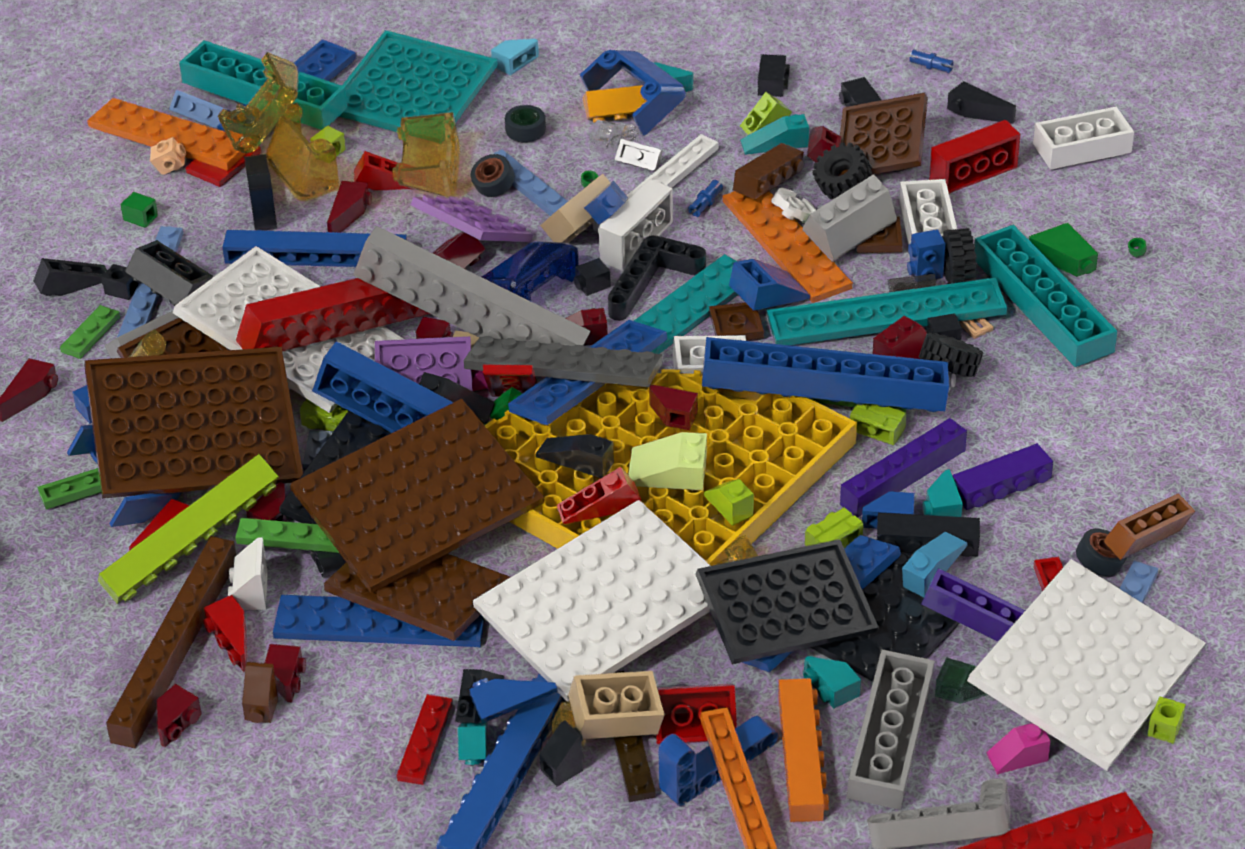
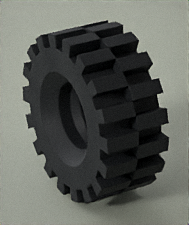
(835, 162)
(959, 256)
(961, 357)

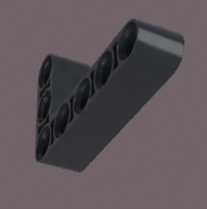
(260, 192)
(652, 254)

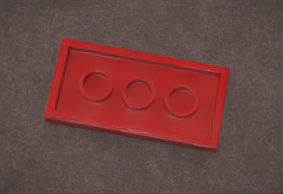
(503, 377)

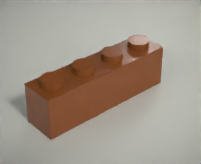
(1149, 526)

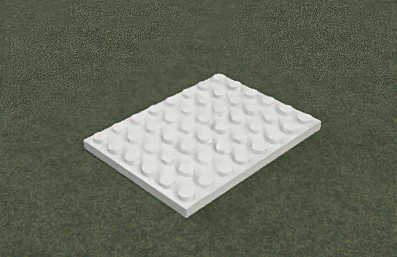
(258, 276)
(599, 598)
(1087, 663)

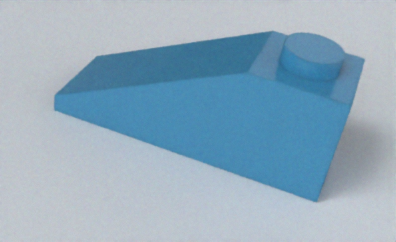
(925, 562)

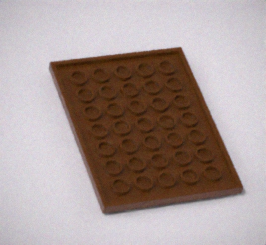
(190, 419)
(416, 495)

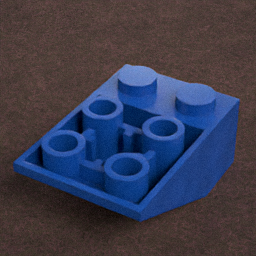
(765, 285)

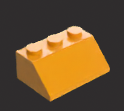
(612, 103)

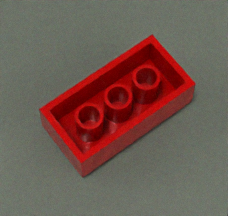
(976, 156)

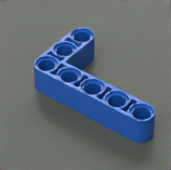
(687, 774)

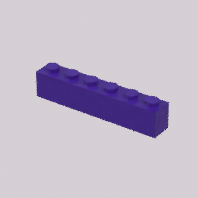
(904, 466)

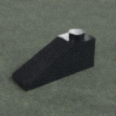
(978, 104)
(66, 277)
(452, 391)
(579, 452)

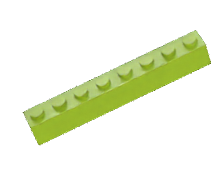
(188, 529)

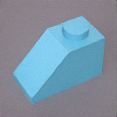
(515, 54)

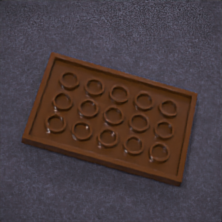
(431, 597)

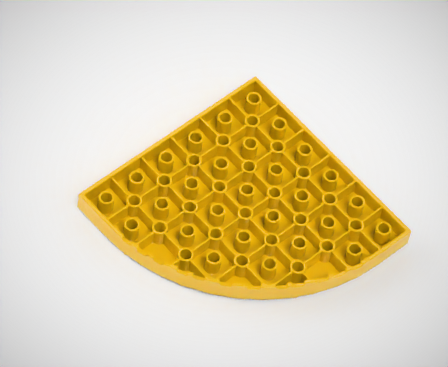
(763, 439)

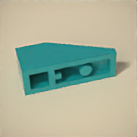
(788, 130)

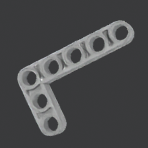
(945, 823)

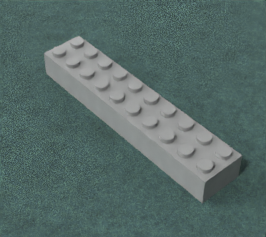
(458, 293)

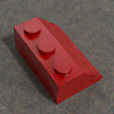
(684, 706)

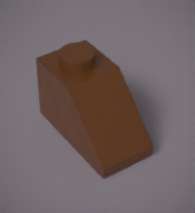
(259, 692)

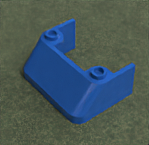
(659, 88)
(132, 508)

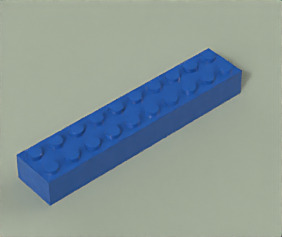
(825, 374)

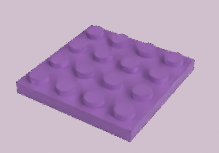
(472, 219)
(429, 355)

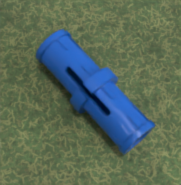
(931, 61)
(705, 198)

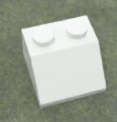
(250, 577)

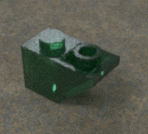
(953, 682)

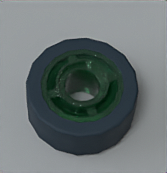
(525, 123)

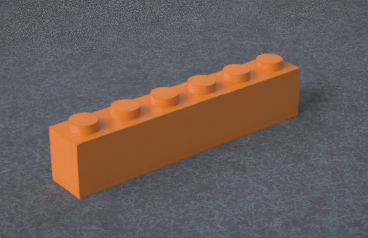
(800, 750)

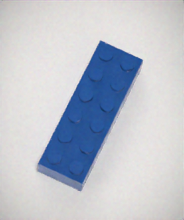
(373, 390)

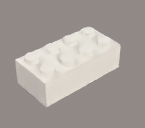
(1083, 138)
(926, 207)
(641, 216)

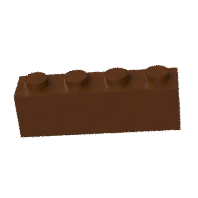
(768, 170)

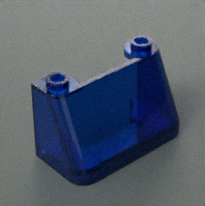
(534, 267)

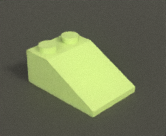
(670, 462)

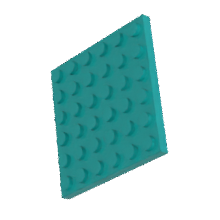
(412, 79)

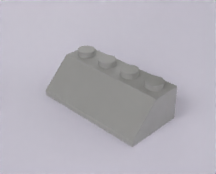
(851, 218)

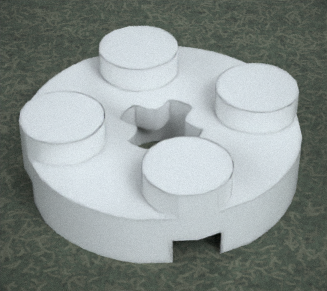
(791, 205)

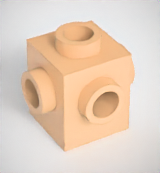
(167, 156)

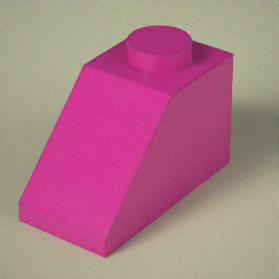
(1020, 748)

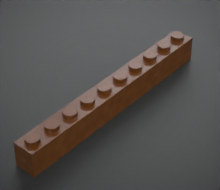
(171, 643)

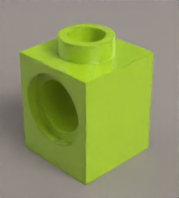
(332, 135)
(1166, 719)

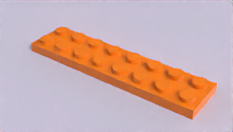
(151, 127)
(788, 245)

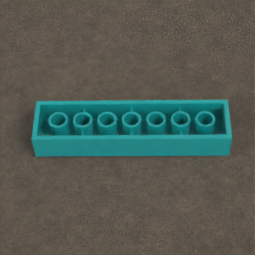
(242, 76)
(1045, 296)

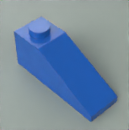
(503, 696)

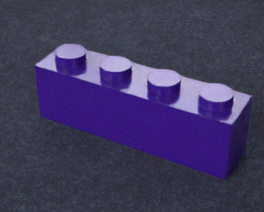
(1003, 476)
(971, 605)

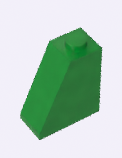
(1066, 249)

